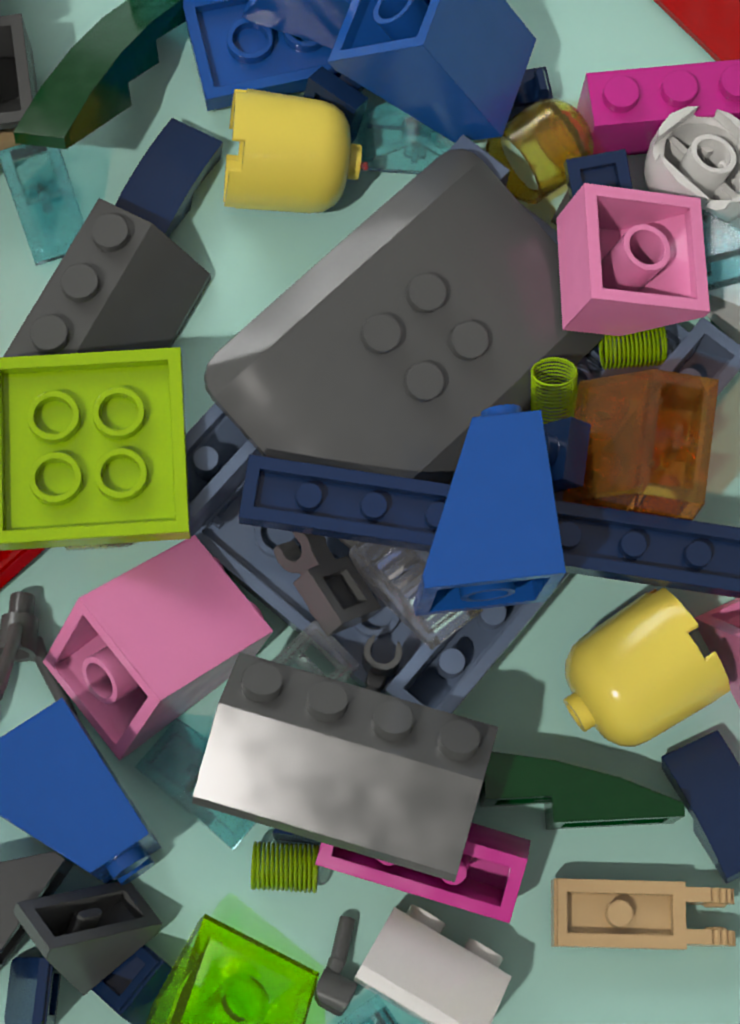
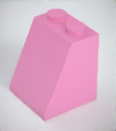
(154, 643)

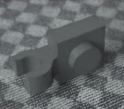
(327, 585)

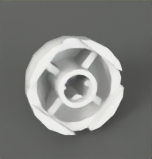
(698, 160)

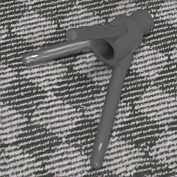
(21, 644)

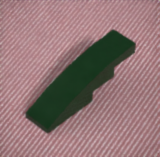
(96, 72)
(574, 794)

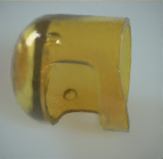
(545, 137)

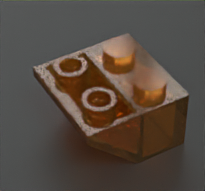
(647, 442)

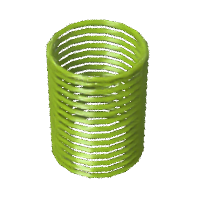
(636, 348)
(553, 393)
(301, 877)

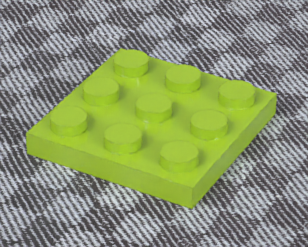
(93, 449)

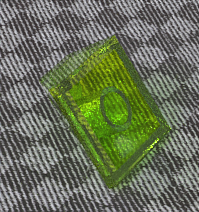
(233, 981)

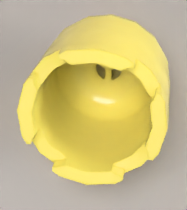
(289, 153)
(641, 672)

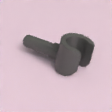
(379, 672)
(333, 989)

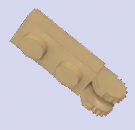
(633, 914)

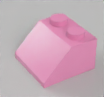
(630, 260)

